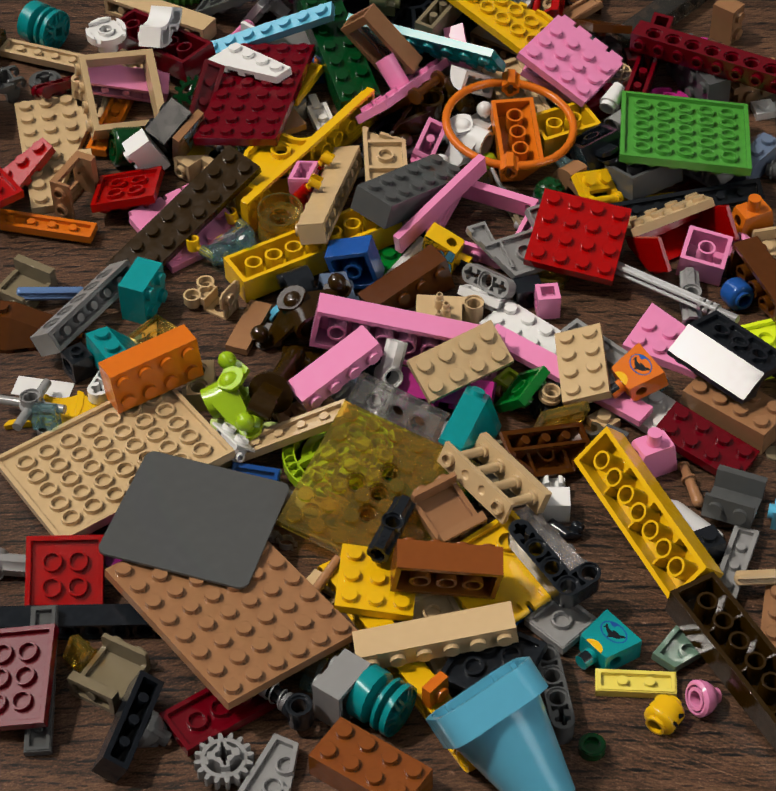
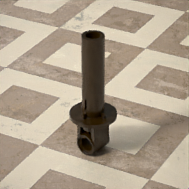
(272, 391)

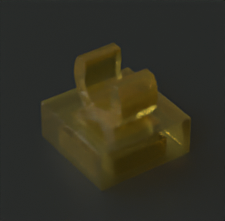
(78, 652)

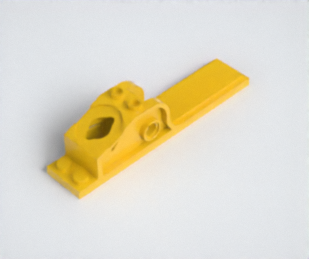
(337, 132)

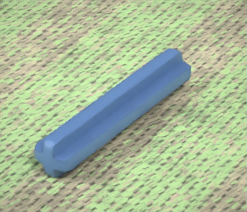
(48, 293)

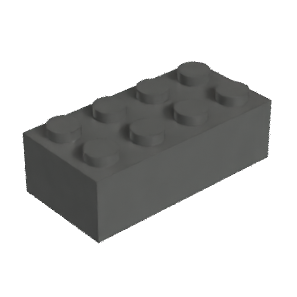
(699, 84)

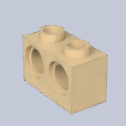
(193, 388)

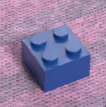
(357, 257)

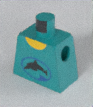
(608, 644)

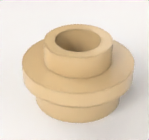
(550, 394)

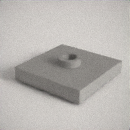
(559, 625)

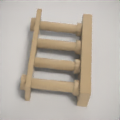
(504, 467)

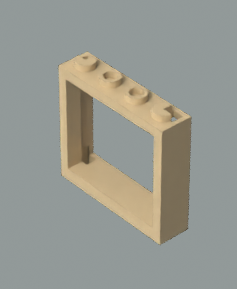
(87, 61)

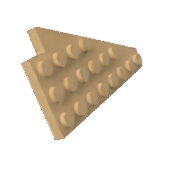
(61, 125)

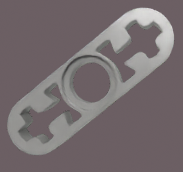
(497, 279)

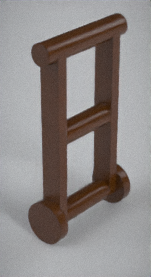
(415, 95)

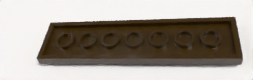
(191, 209)

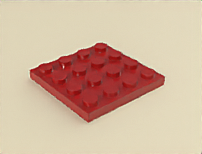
(577, 236)

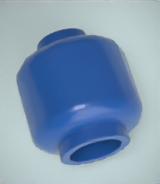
(737, 293)

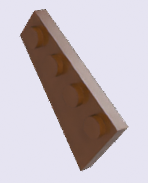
(600, 28)

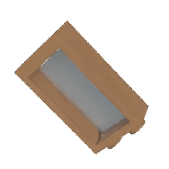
(379, 37)

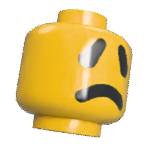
(664, 714)

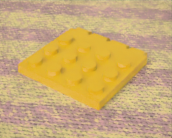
(517, 582)

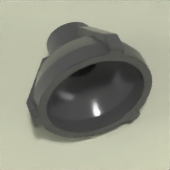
(155, 732)

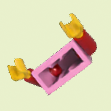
(306, 177)

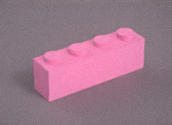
(124, 82)
(335, 368)

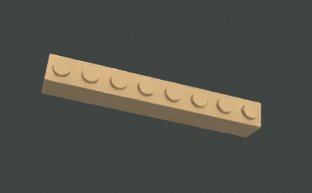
(327, 203)

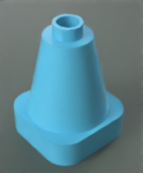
(505, 730)

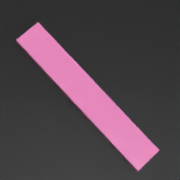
(439, 203)

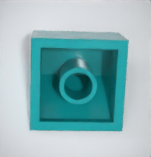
(106, 343)

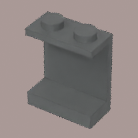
(734, 496)

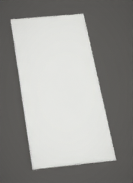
(57, 389)

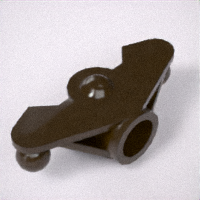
(416, 116)
(296, 313)

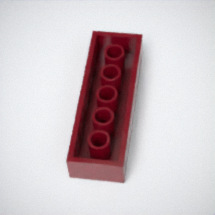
(180, 58)

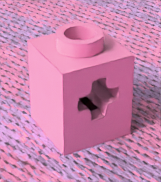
(547, 300)

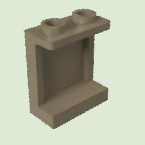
(26, 274)
(109, 673)

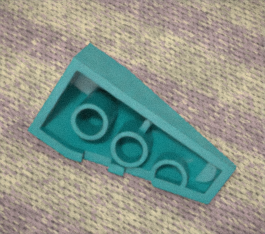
(470, 418)

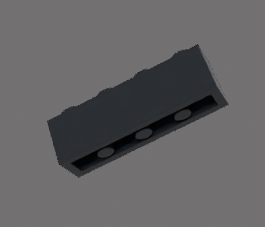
(128, 727)

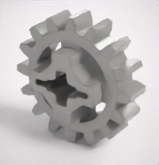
(210, 765)

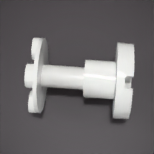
(106, 34)

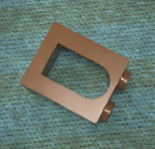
(86, 180)

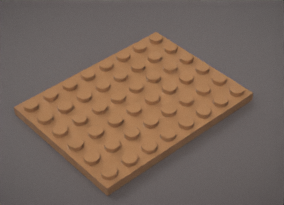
(234, 636)

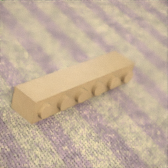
(191, 20)
(437, 636)

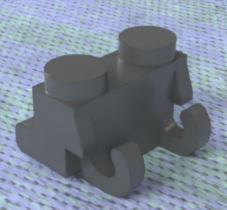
(8, 83)

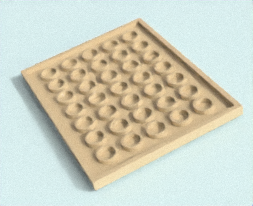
(85, 465)

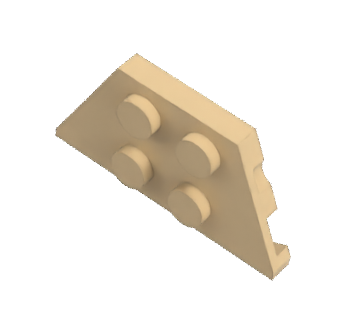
(382, 153)

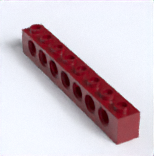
(704, 55)

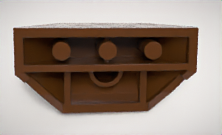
(547, 448)

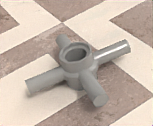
(26, 401)

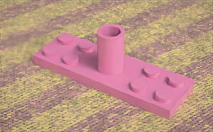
(398, 83)

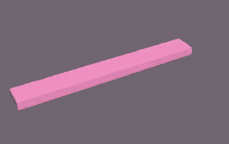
(537, 356)

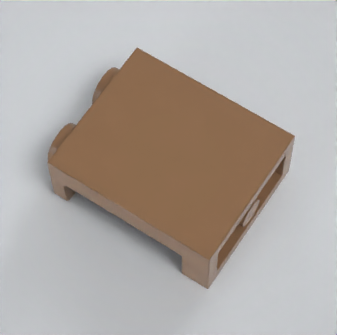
(446, 510)

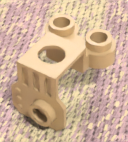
(207, 296)

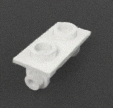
(235, 440)

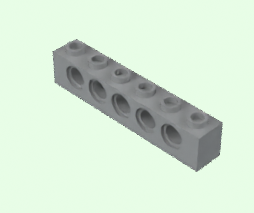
(80, 310)

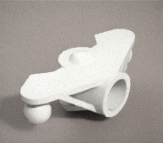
(473, 132)

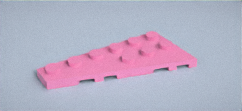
(656, 334)

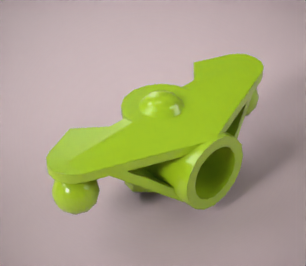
(229, 398)

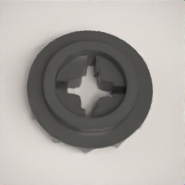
(43, 76)

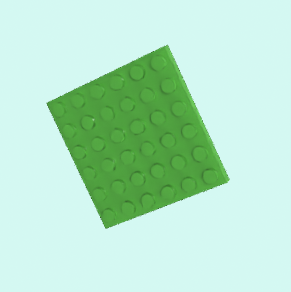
(685, 133)

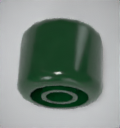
(116, 149)

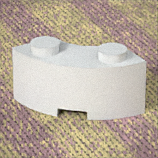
(159, 26)

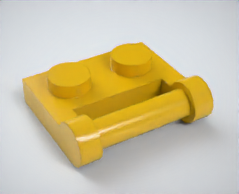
(596, 182)

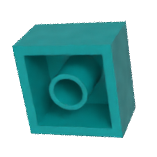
(142, 290)

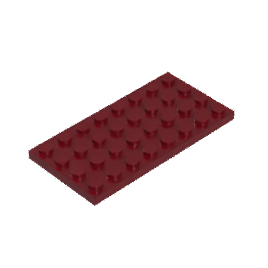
(251, 109)

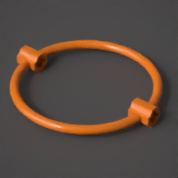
(510, 85)

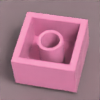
(705, 252)

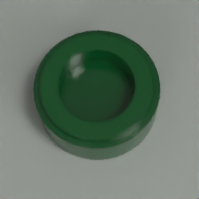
(591, 747)

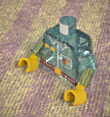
(231, 241)

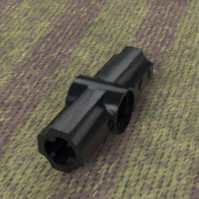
(391, 529)

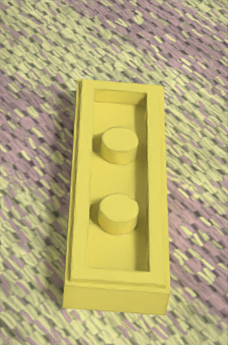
(634, 683)

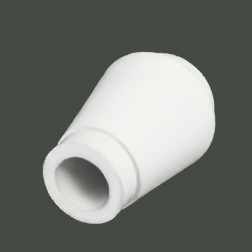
(611, 99)

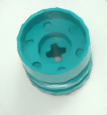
(43, 24)
(381, 700)

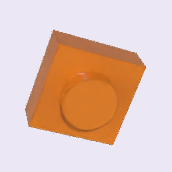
(435, 690)

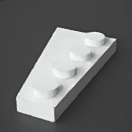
(249, 62)

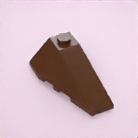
(19, 324)

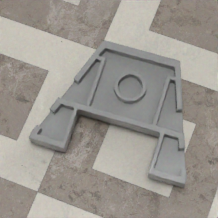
(509, 250)

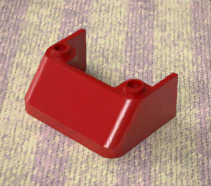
(666, 243)

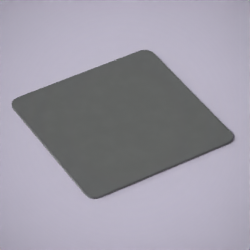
(195, 520)

